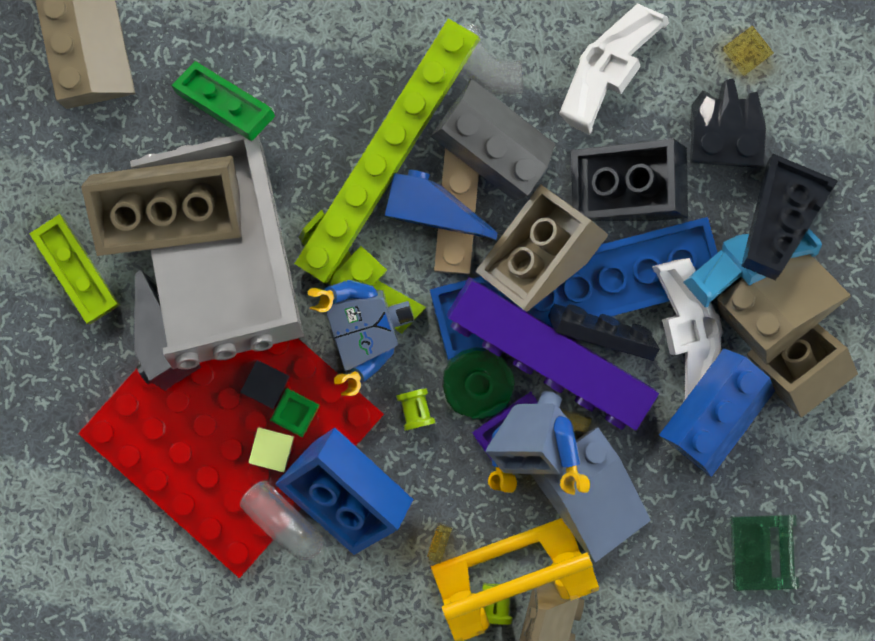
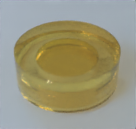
(579, 421)

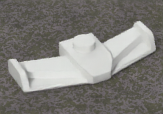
(608, 65)
(694, 328)

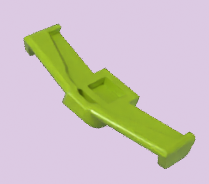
(364, 269)

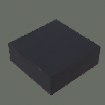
(265, 384)

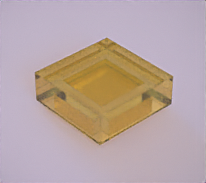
(748, 50)
(439, 542)

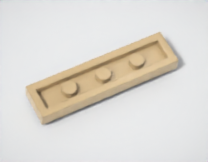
(452, 247)

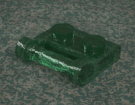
(753, 552)

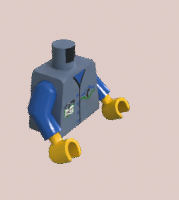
(361, 328)
(536, 442)

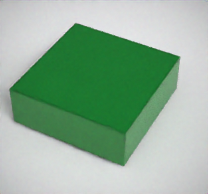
(294, 412)

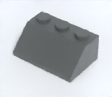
(494, 141)

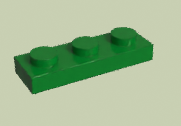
(223, 101)

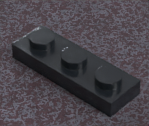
(603, 331)

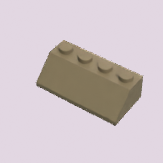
(85, 51)
(163, 205)

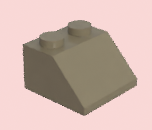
(809, 370)

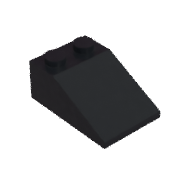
(631, 181)

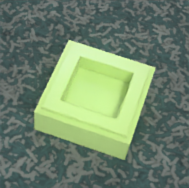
(271, 449)

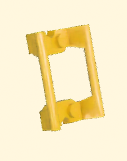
(569, 572)

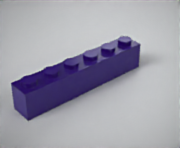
(552, 354)

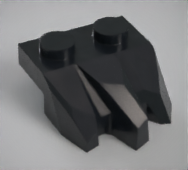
(728, 129)

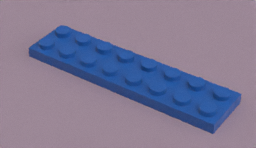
(611, 283)

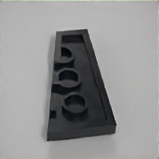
(783, 214)

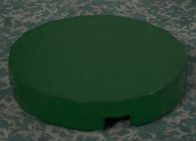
(478, 383)

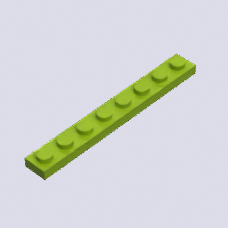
(387, 151)

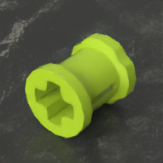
(415, 409)
(498, 612)

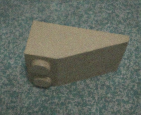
(541, 249)
(779, 312)
(550, 616)

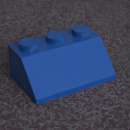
(718, 410)
(345, 492)

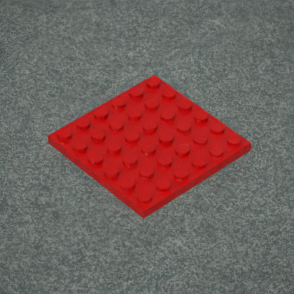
(197, 437)

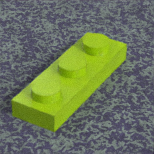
(74, 269)

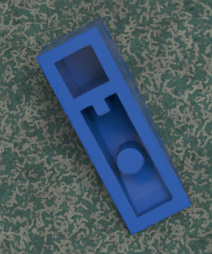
(429, 204)

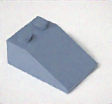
(611, 506)

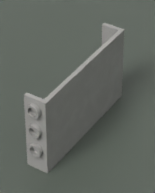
(227, 291)

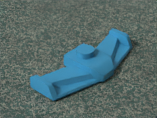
(726, 267)

